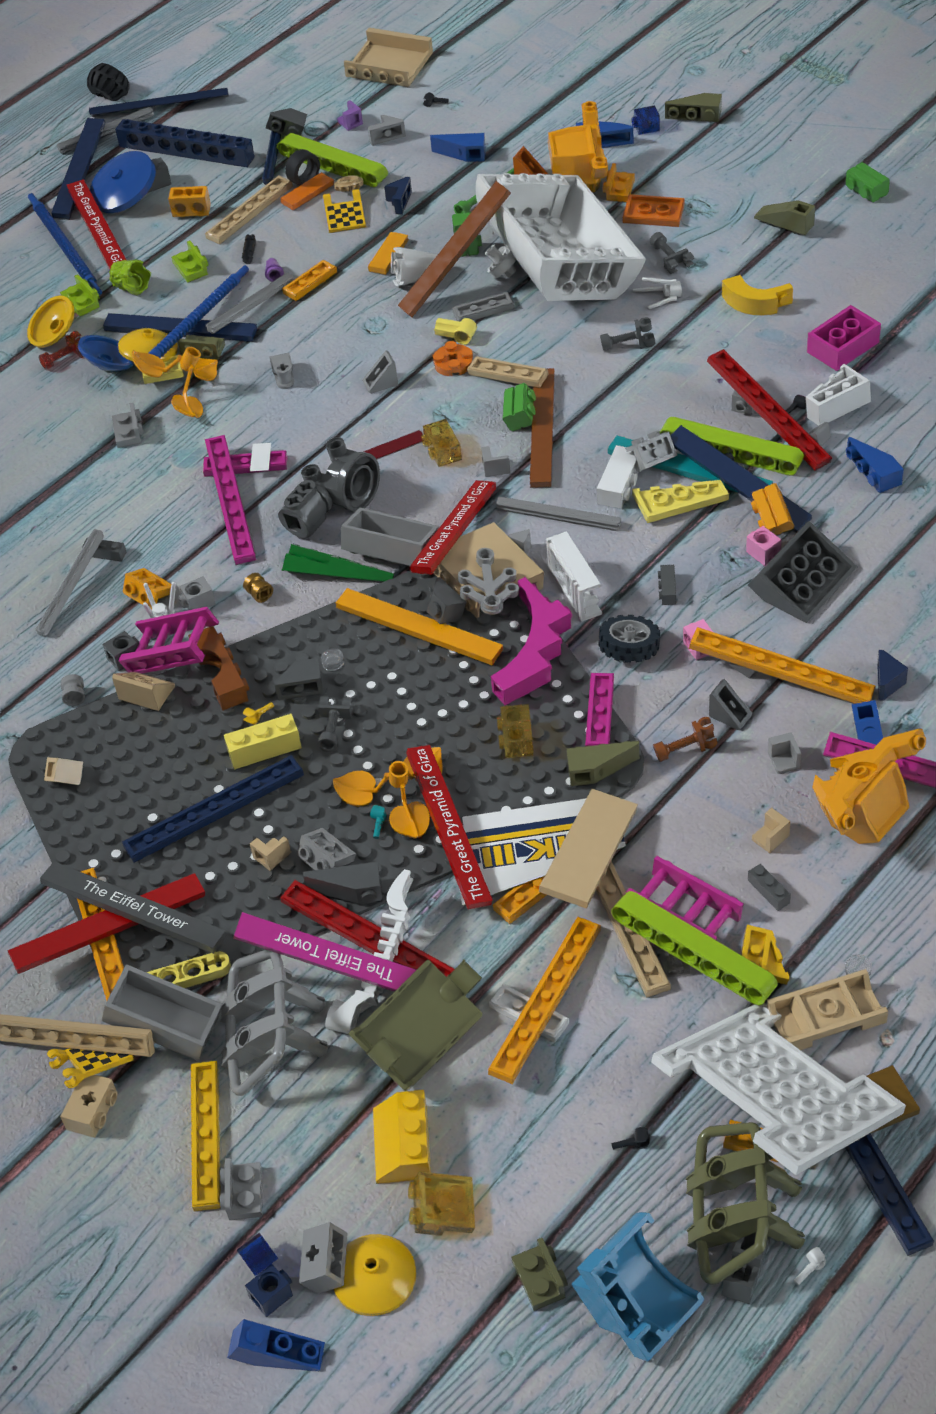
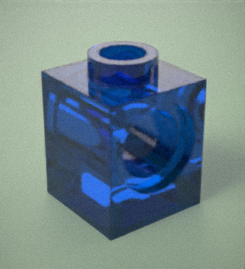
(646, 120)
(257, 1254)

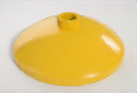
(51, 322)
(144, 341)
(382, 1287)

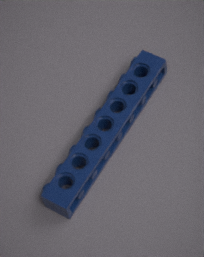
(185, 143)

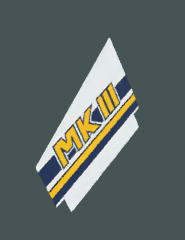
(519, 842)

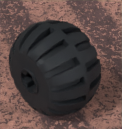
(107, 82)

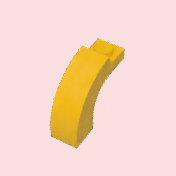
(755, 301)

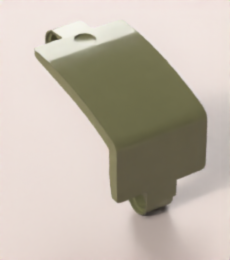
(420, 1022)

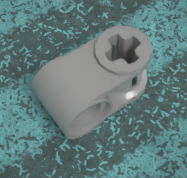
(282, 370)

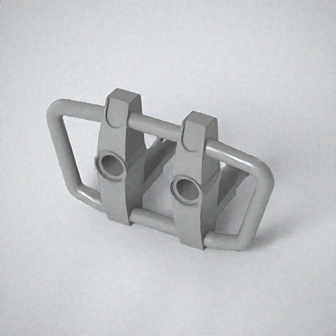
(269, 1032)

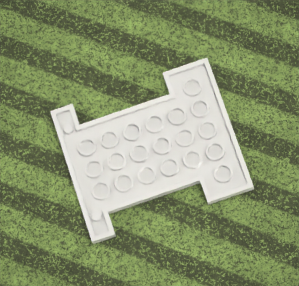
(795, 1098)

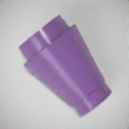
(273, 270)

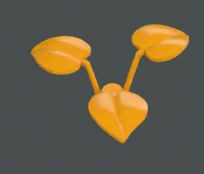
(190, 361)
(358, 789)

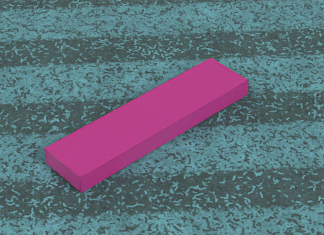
(242, 463)
(600, 709)

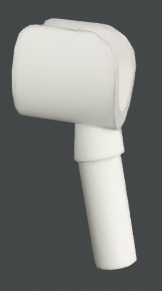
(817, 1262)

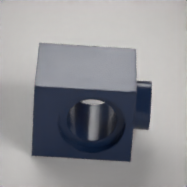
(269, 1301)

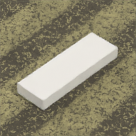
(511, 1003)

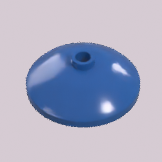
(103, 353)

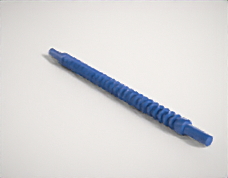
(63, 242)
(198, 313)

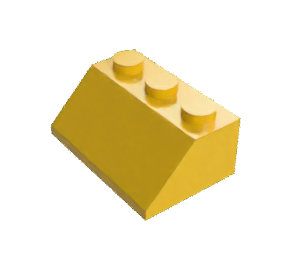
(401, 1137)

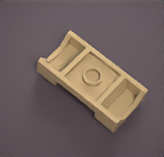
(827, 1009)

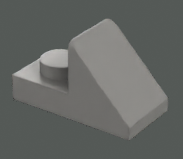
(388, 130)

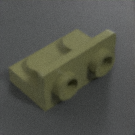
(208, 346)
(540, 1276)

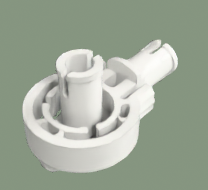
(502, 262)

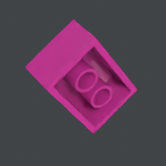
(843, 337)

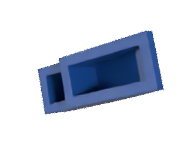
(614, 133)

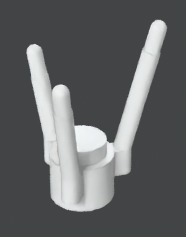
(670, 288)
(159, 609)

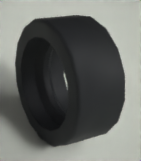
(294, 163)

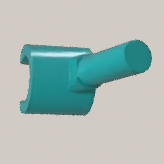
(379, 814)

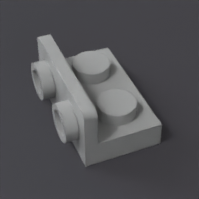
(127, 428)
(652, 450)
(323, 850)
(242, 1190)

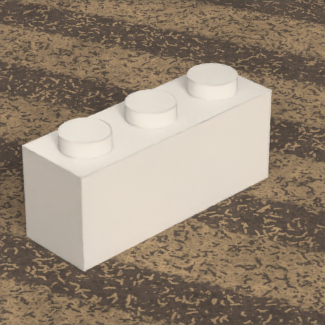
(618, 478)

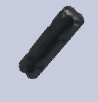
(248, 249)

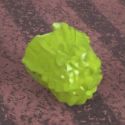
(130, 276)

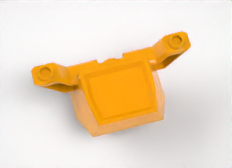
(579, 149)
(868, 788)

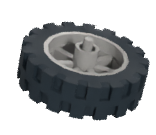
(629, 638)

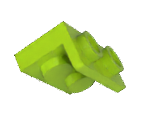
(191, 263)
(82, 296)

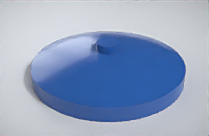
(123, 181)

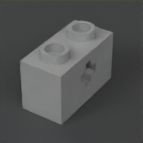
(323, 1258)

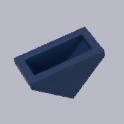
(890, 674)

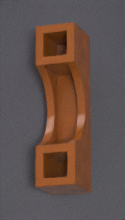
(227, 685)

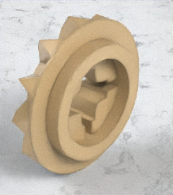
(348, 183)

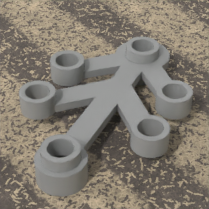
(490, 603)

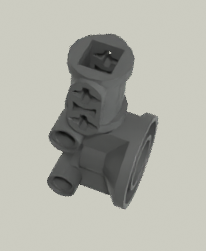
(349, 482)

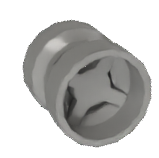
(72, 690)

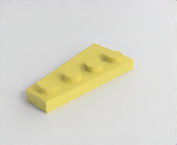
(668, 502)

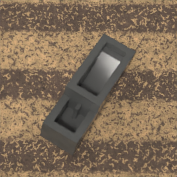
(743, 1282)

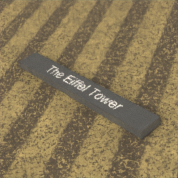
(133, 907)

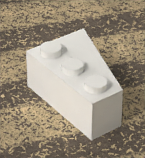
(838, 396)

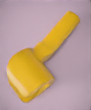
(254, 716)

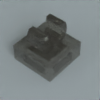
(673, 966)

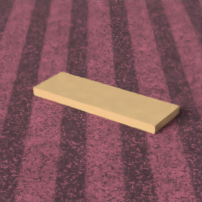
(588, 848)

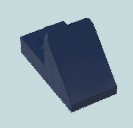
(399, 194)

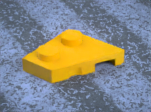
(761, 948)

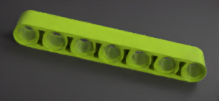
(335, 160)
(745, 448)
(694, 948)

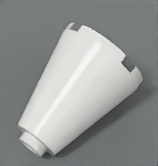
(409, 264)

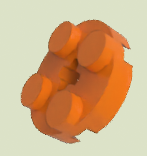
(452, 359)

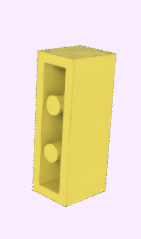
(262, 741)

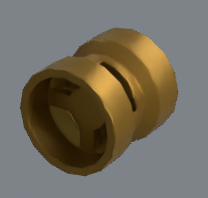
(258, 587)

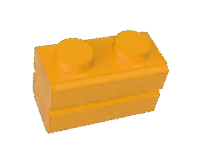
(772, 509)

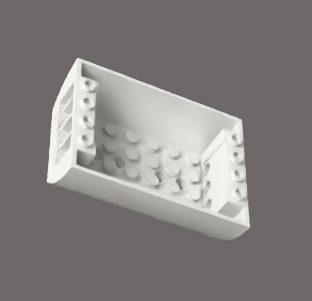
(563, 236)

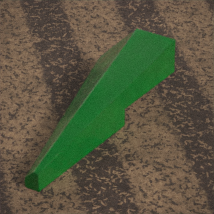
(315, 562)

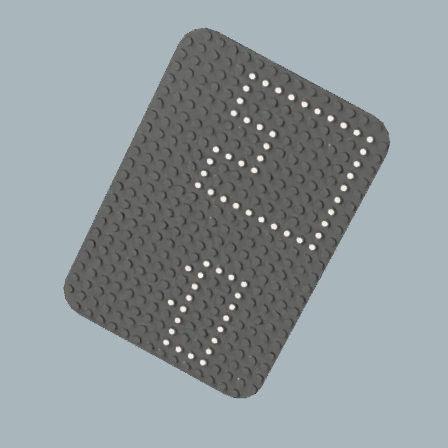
(404, 696)

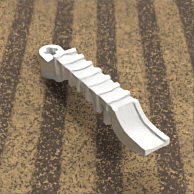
(344, 1015)

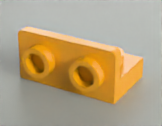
(618, 185)
(134, 587)

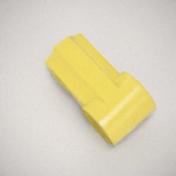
(460, 331)

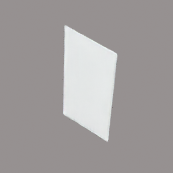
(260, 457)

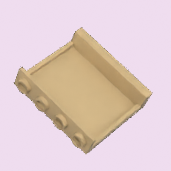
(390, 57)
(506, 554)

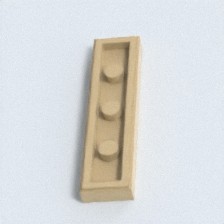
(507, 371)

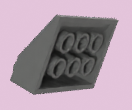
(803, 574)

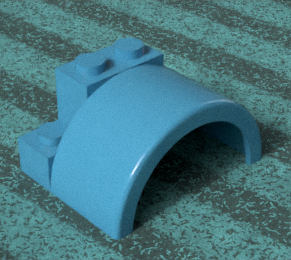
(634, 1292)

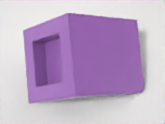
(352, 117)

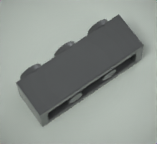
(110, 550)
(667, 584)
(769, 887)

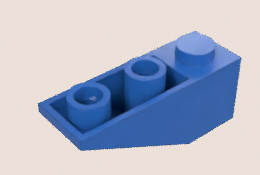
(465, 147)
(877, 466)
(867, 722)
(274, 1347)

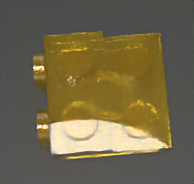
(441, 1203)

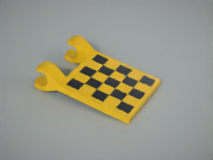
(345, 214)
(85, 1062)

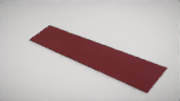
(396, 444)

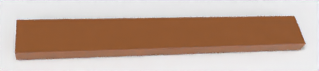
(454, 249)
(542, 433)

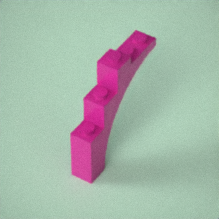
(532, 664)

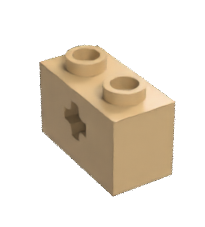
(88, 1105)

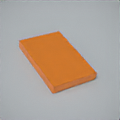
(653, 210)

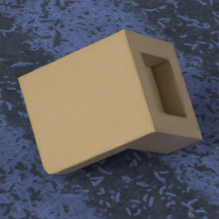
(63, 771)
(774, 831)
(271, 853)

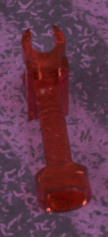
(72, 341)

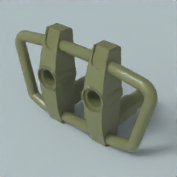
(741, 1219)

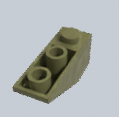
(695, 107)
(791, 215)
(597, 762)

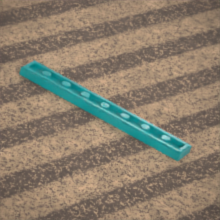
(678, 465)

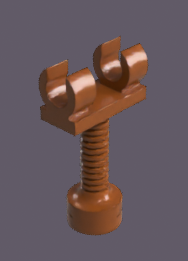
(699, 736)

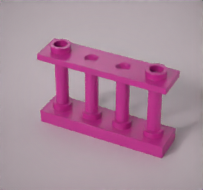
(173, 655)
(704, 893)

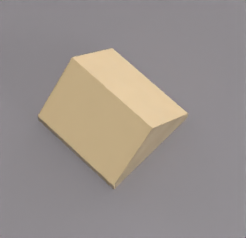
(142, 689)

